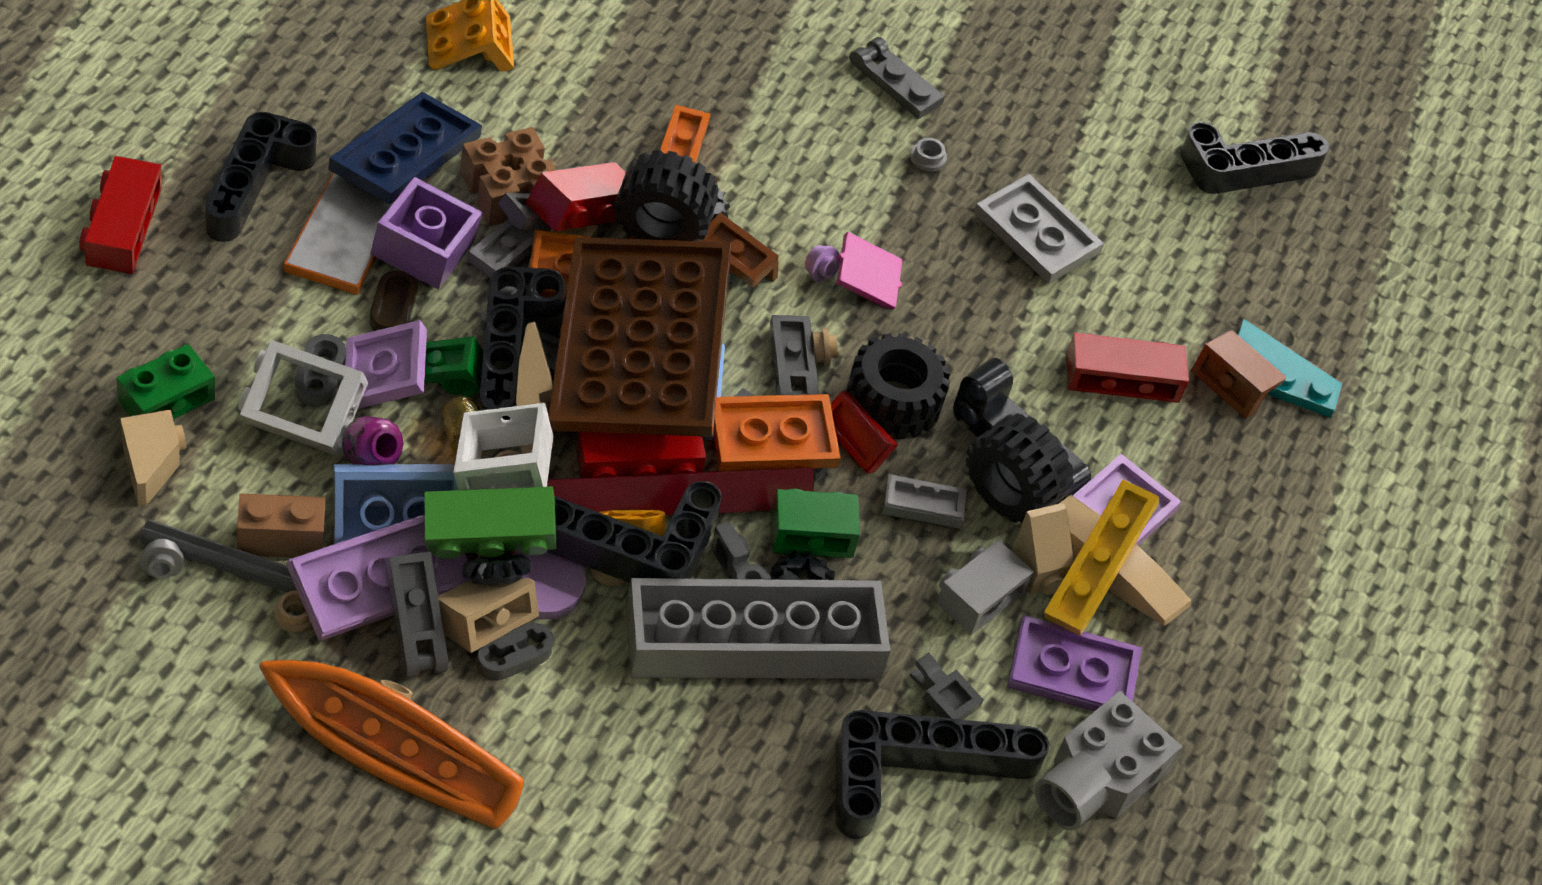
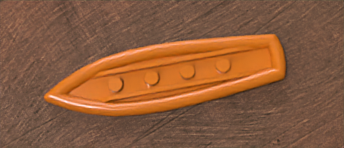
(395, 739)

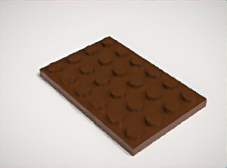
(641, 337)

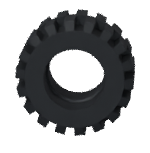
(666, 198)
(904, 362)
(1019, 467)

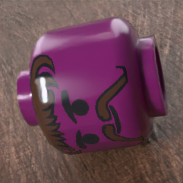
(372, 441)

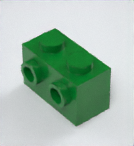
(171, 382)
(815, 523)

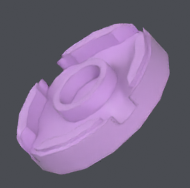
(557, 584)

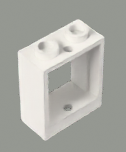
(341, 411)
(490, 431)

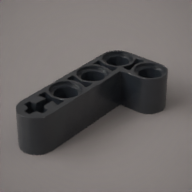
(262, 142)
(1249, 164)
(514, 310)
(985, 401)

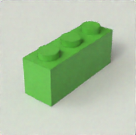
(490, 521)

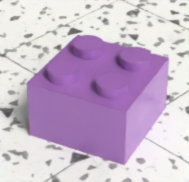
(426, 233)

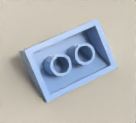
(383, 495)

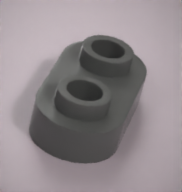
(321, 346)

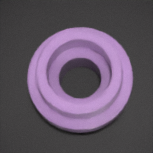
(822, 263)

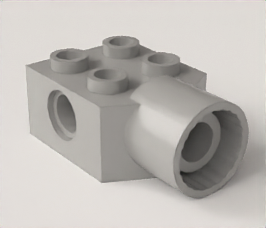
(1106, 764)

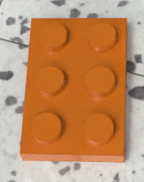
(775, 432)

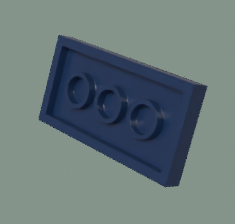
(404, 146)

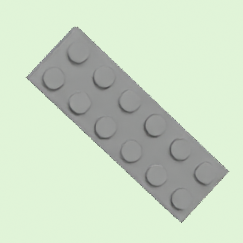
(756, 628)

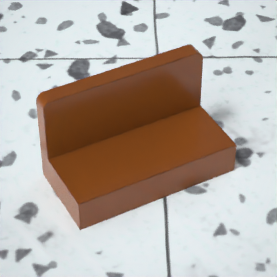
(749, 256)
(1237, 372)

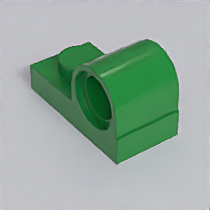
(455, 365)

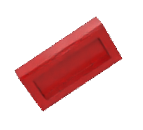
(860, 433)

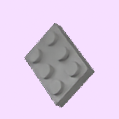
(1038, 228)

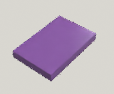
(1071, 666)

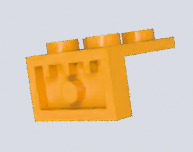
(469, 30)

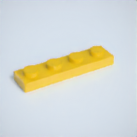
(1101, 557)

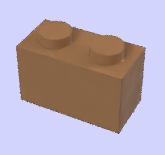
(280, 524)

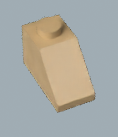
(151, 451)
(1045, 547)
(482, 613)

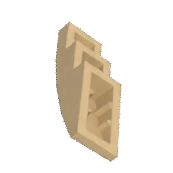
(534, 374)
(1140, 579)

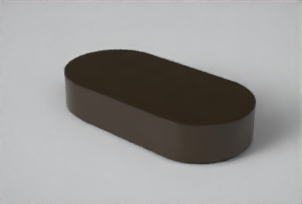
(393, 300)

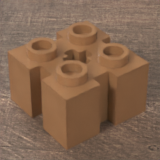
(502, 169)

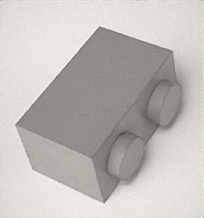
(984, 586)

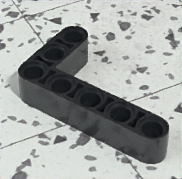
(652, 554)
(922, 752)

